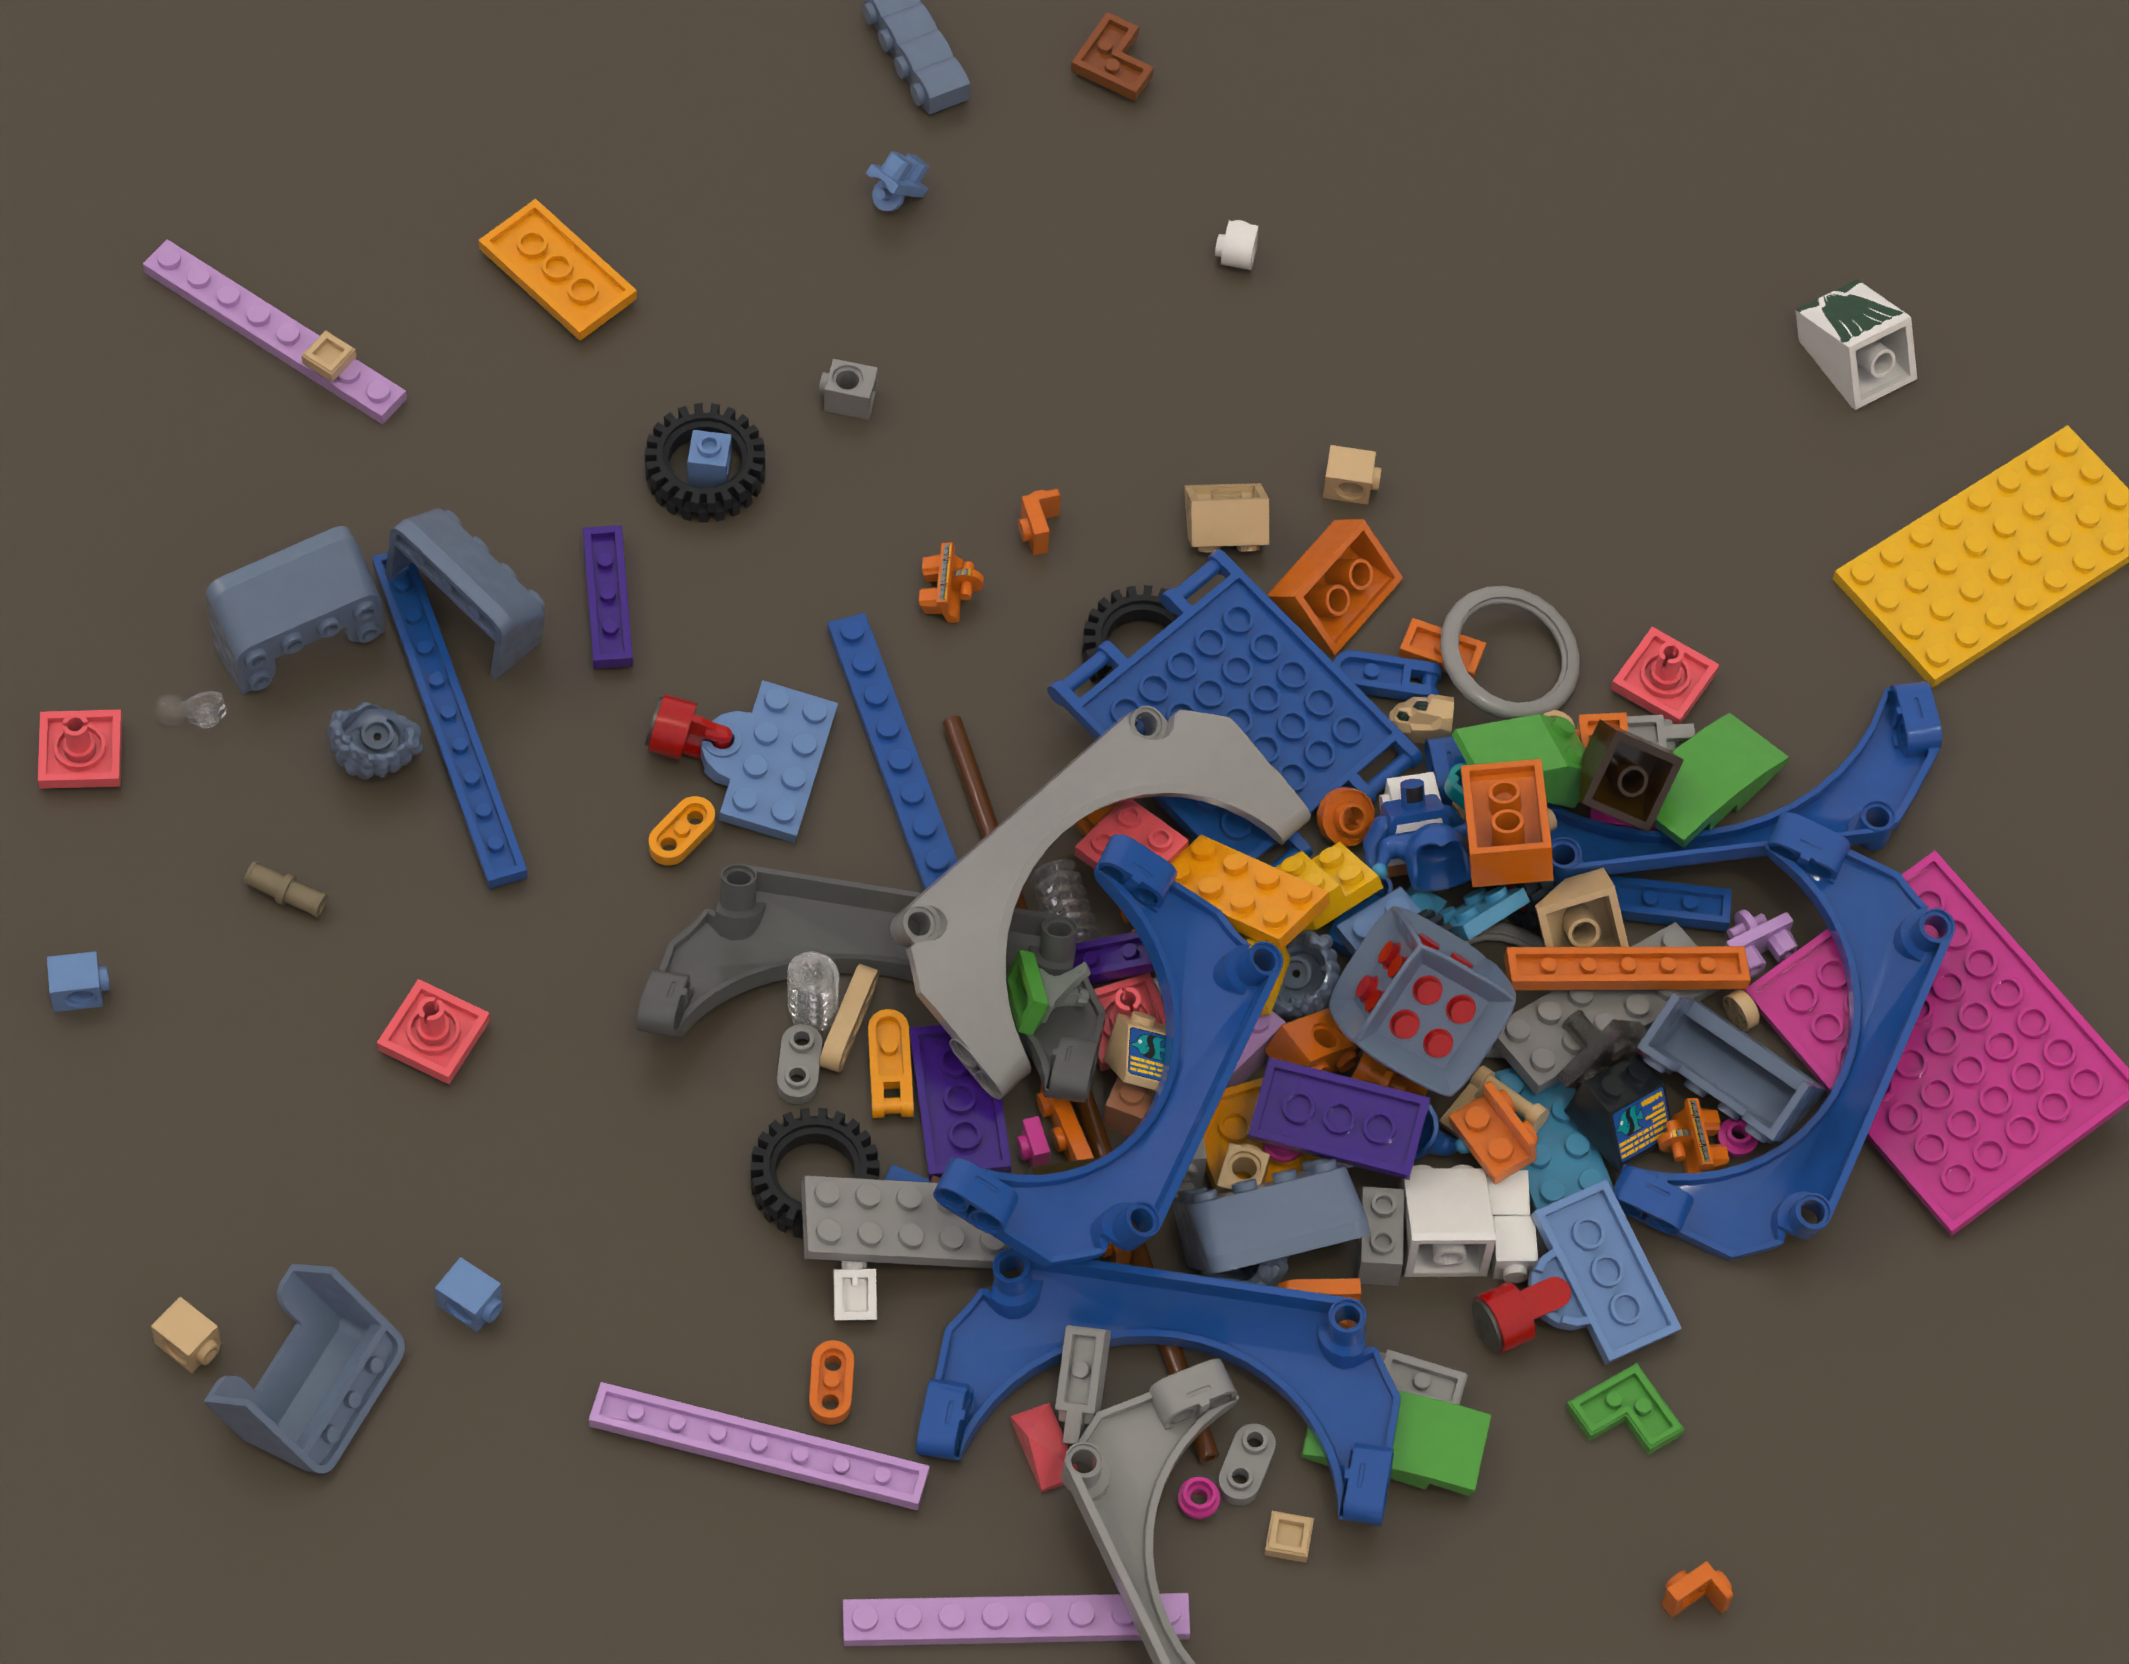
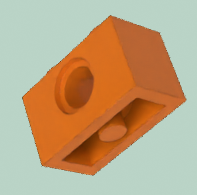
(1314, 1043)

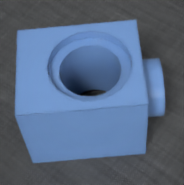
(709, 459)
(76, 981)
(469, 1295)

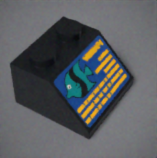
(1622, 1111)

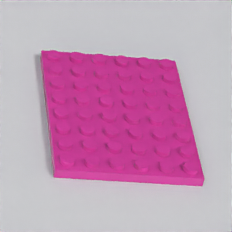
(1992, 1072)

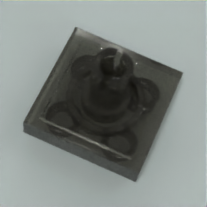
(1600, 1049)

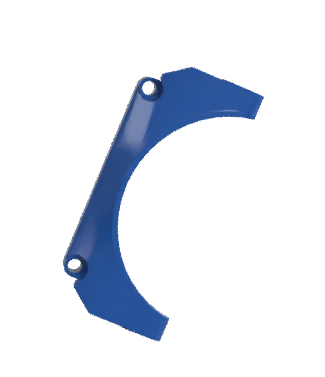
(1888, 977)
(1210, 1009)
(1269, 1330)

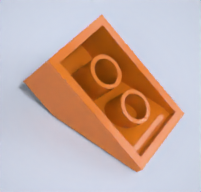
(1507, 823)

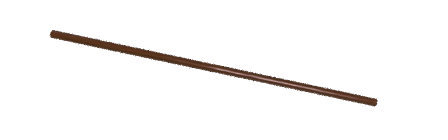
(1088, 1113)

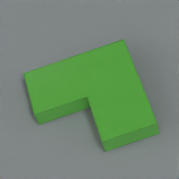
(1626, 1399)

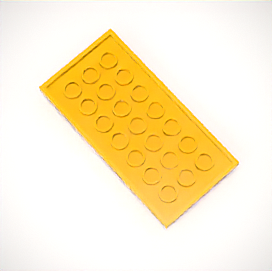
(1994, 557)

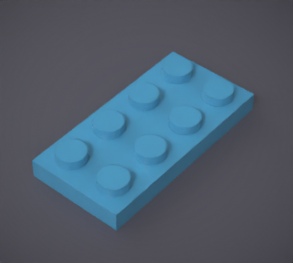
(1564, 1154)

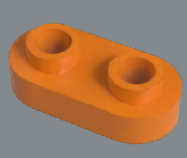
(831, 1385)

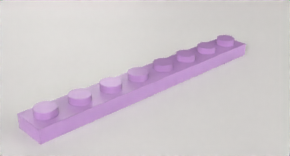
(268, 328)
(759, 1446)
(1000, 1619)

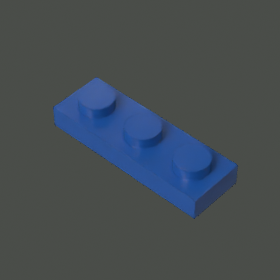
(1673, 902)

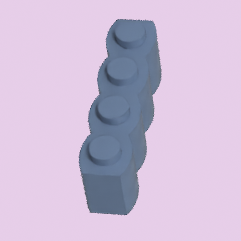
(919, 52)

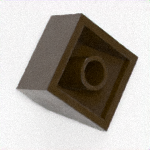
(1626, 775)

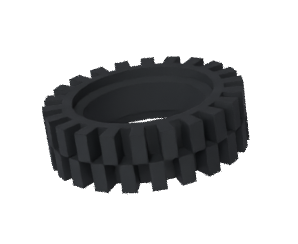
(692, 499)
(1117, 612)
(797, 1132)

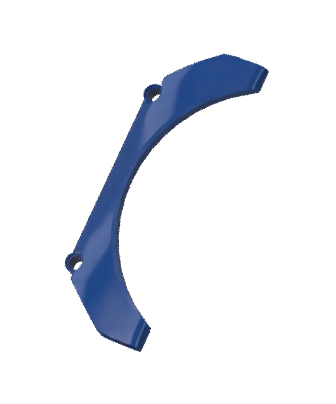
(1858, 800)

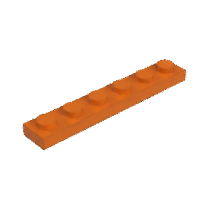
(1627, 968)

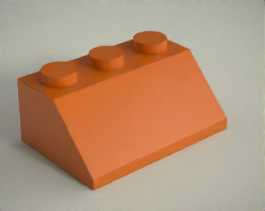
(1337, 584)

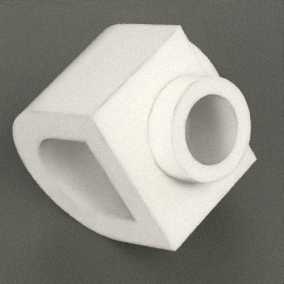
(1238, 245)

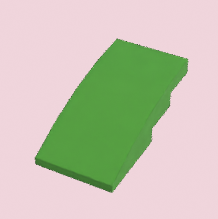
(1719, 773)
(1432, 1444)

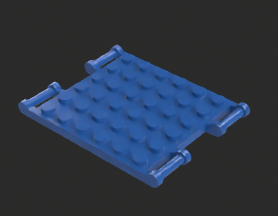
(1253, 664)

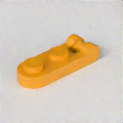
(890, 1064)

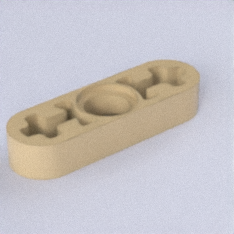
(849, 1018)

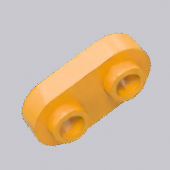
(681, 834)

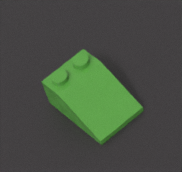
(1529, 739)

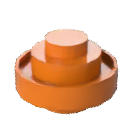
(1345, 816)

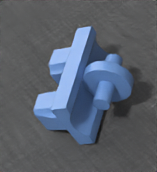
(900, 178)

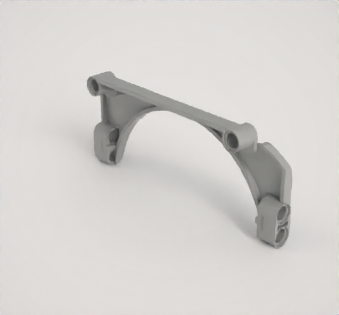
(969, 908)
(1131, 1459)

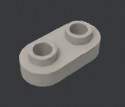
(799, 1061)
(1248, 1462)

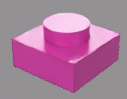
(1033, 1143)

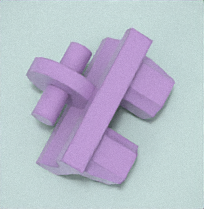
(1762, 935)

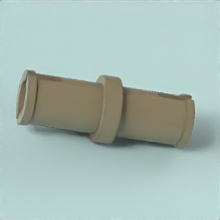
(285, 889)

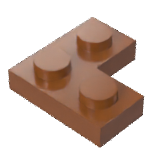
(1105, 58)

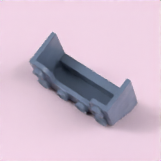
(471, 580)
(290, 602)
(1730, 1067)
(1271, 1218)
(320, 1376)

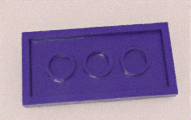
(953, 1107)
(1339, 1118)

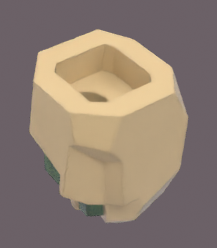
(1424, 717)

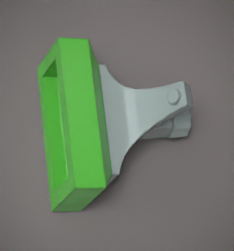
(1036, 993)

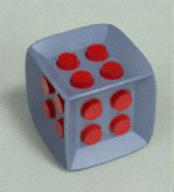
(1422, 1001)

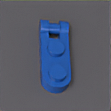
(1389, 675)

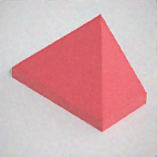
(1042, 1444)

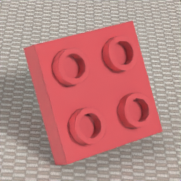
(1665, 676)
(80, 749)
(1139, 824)
(1125, 997)
(433, 1031)

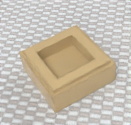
(328, 356)
(1289, 1536)

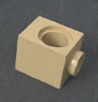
(1351, 475)
(1242, 1159)
(186, 1335)

